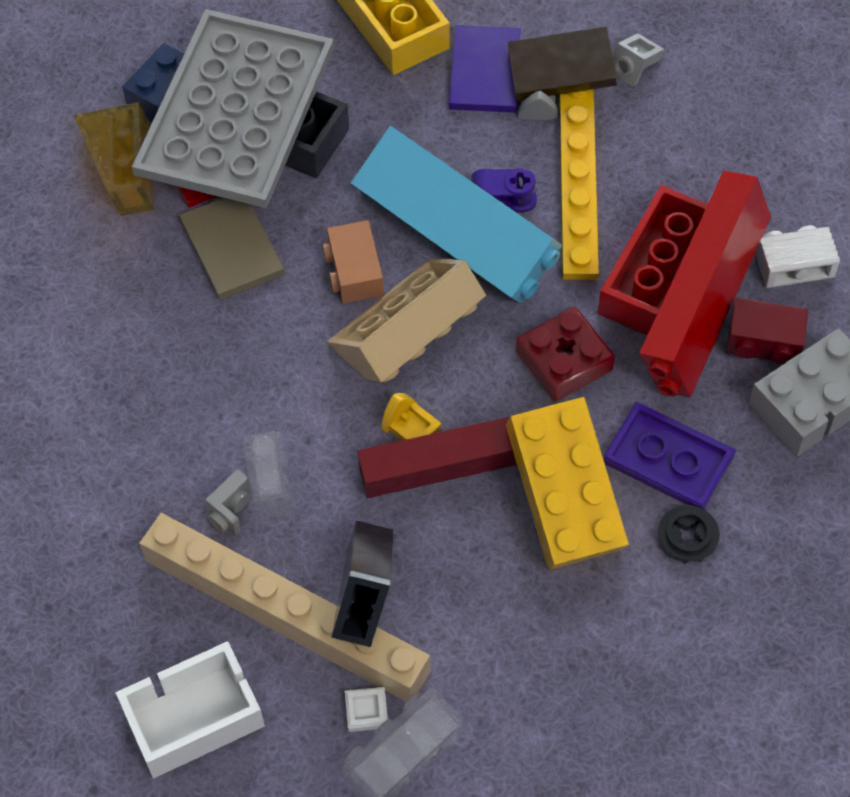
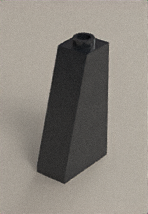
(364, 584)

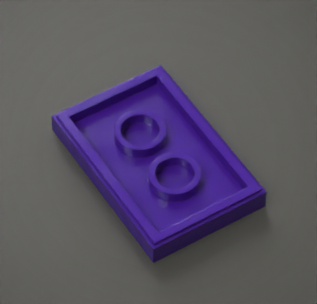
(482, 69)
(668, 456)

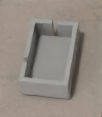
(805, 391)

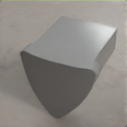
(538, 107)

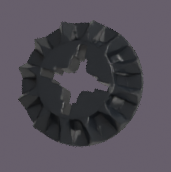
(684, 518)

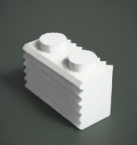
(797, 256)

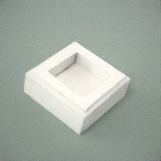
(365, 708)

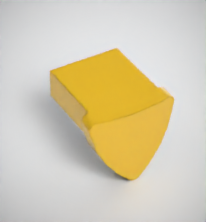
(407, 418)

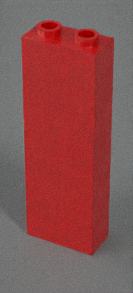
(706, 284)

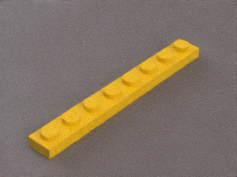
(578, 186)

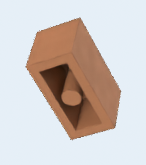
(354, 261)

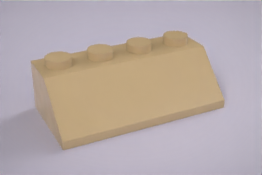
(408, 318)

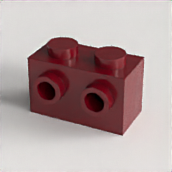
(766, 330)

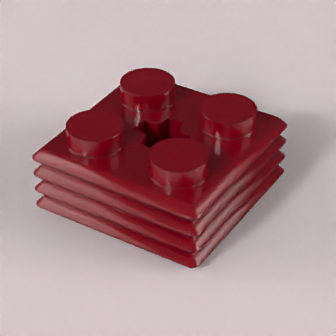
(560, 372)

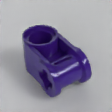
(505, 187)

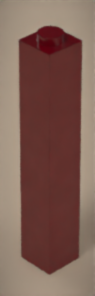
(435, 458)

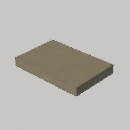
(231, 246)

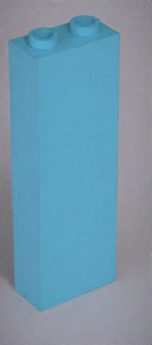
(457, 215)

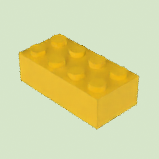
(400, 30)
(566, 483)

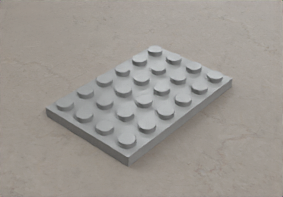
(234, 108)

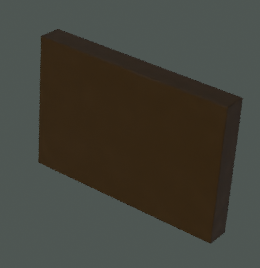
(562, 63)

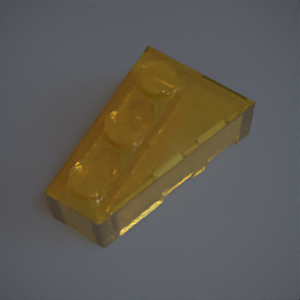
(114, 141)

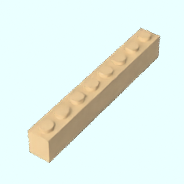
(281, 606)

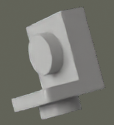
(633, 56)
(228, 497)

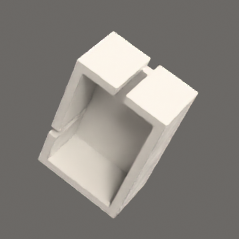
(196, 713)

